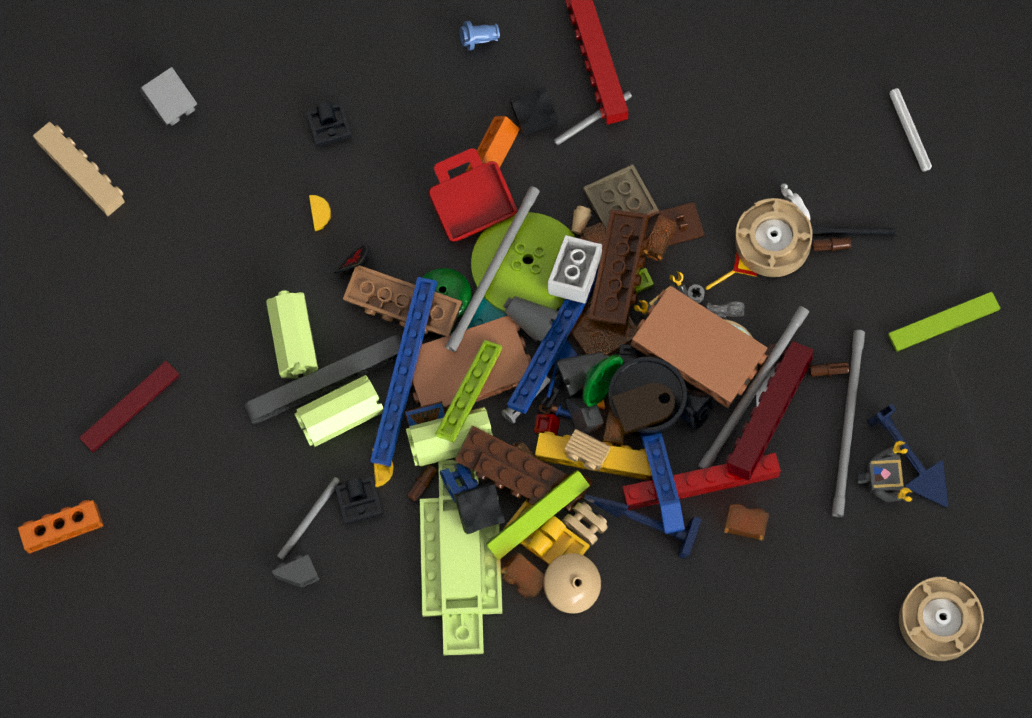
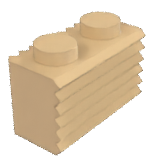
(587, 450)

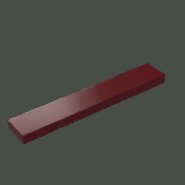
(129, 406)

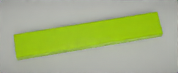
(943, 321)
(468, 391)
(537, 515)

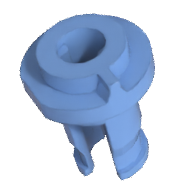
(474, 35)

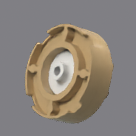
(773, 237)
(960, 621)

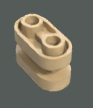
(584, 512)

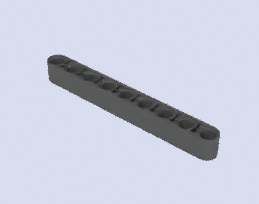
(323, 380)

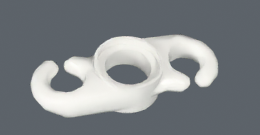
(794, 198)

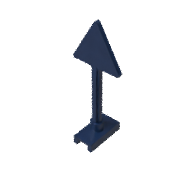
(930, 482)
(617, 509)

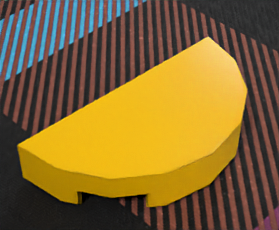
(320, 211)
(382, 474)

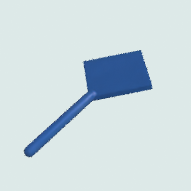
(566, 352)

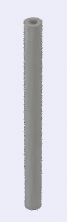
(578, 127)
(308, 519)

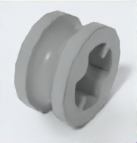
(701, 293)

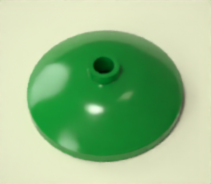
(455, 285)
(599, 378)

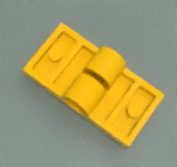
(551, 538)

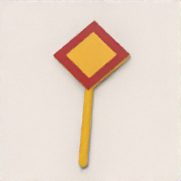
(739, 267)

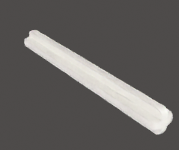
(910, 129)

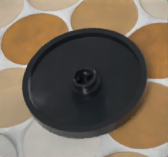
(645, 371)

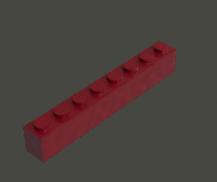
(770, 410)

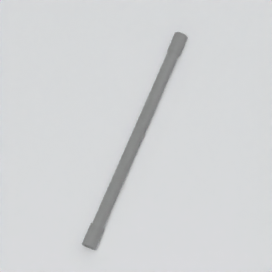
(795, 322)
(457, 335)
(839, 499)

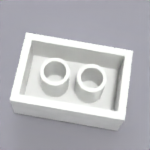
(575, 269)

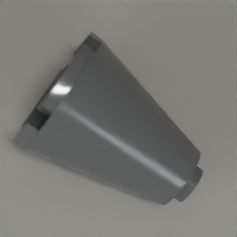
(530, 316)
(575, 368)

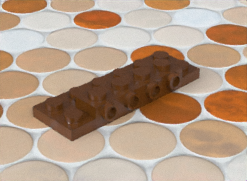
(620, 267)
(508, 466)

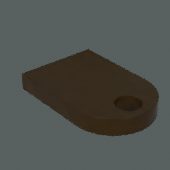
(642, 407)

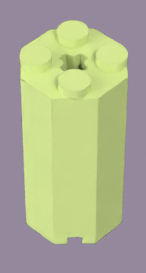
(292, 334)
(339, 411)
(431, 449)

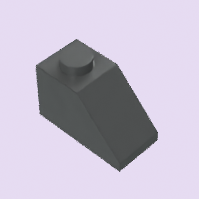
(585, 418)

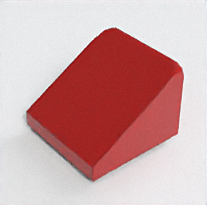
(546, 422)

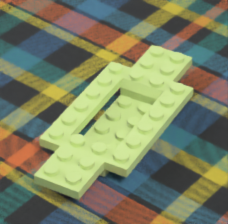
(454, 572)

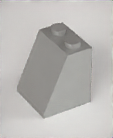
(168, 97)

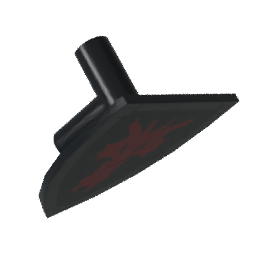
(355, 259)

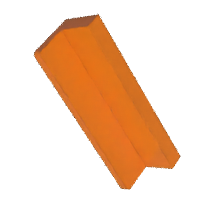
(497, 140)

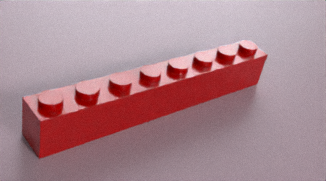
(598, 60)
(700, 482)

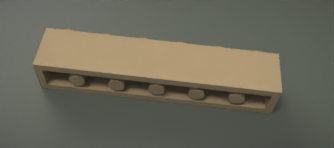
(78, 168)

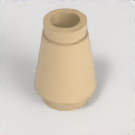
(580, 219)

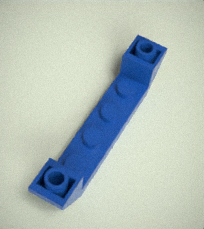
(663, 481)

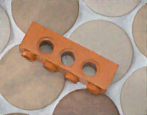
(90, 521)

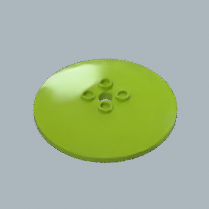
(537, 238)

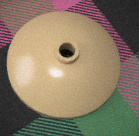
(561, 587)

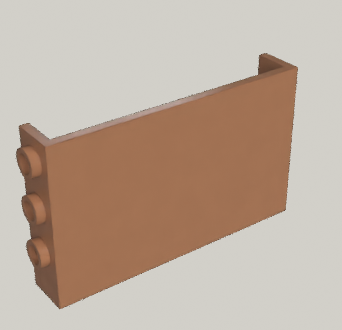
(699, 345)
(442, 371)

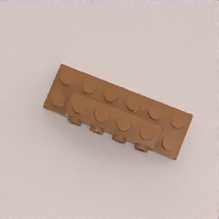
(393, 297)

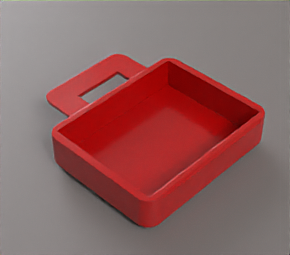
(471, 198)

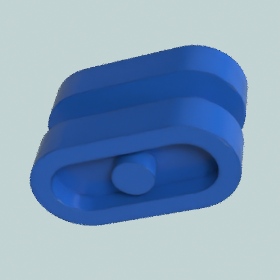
(461, 473)

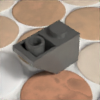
(298, 572)

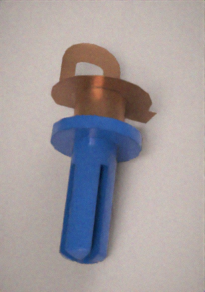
(556, 409)

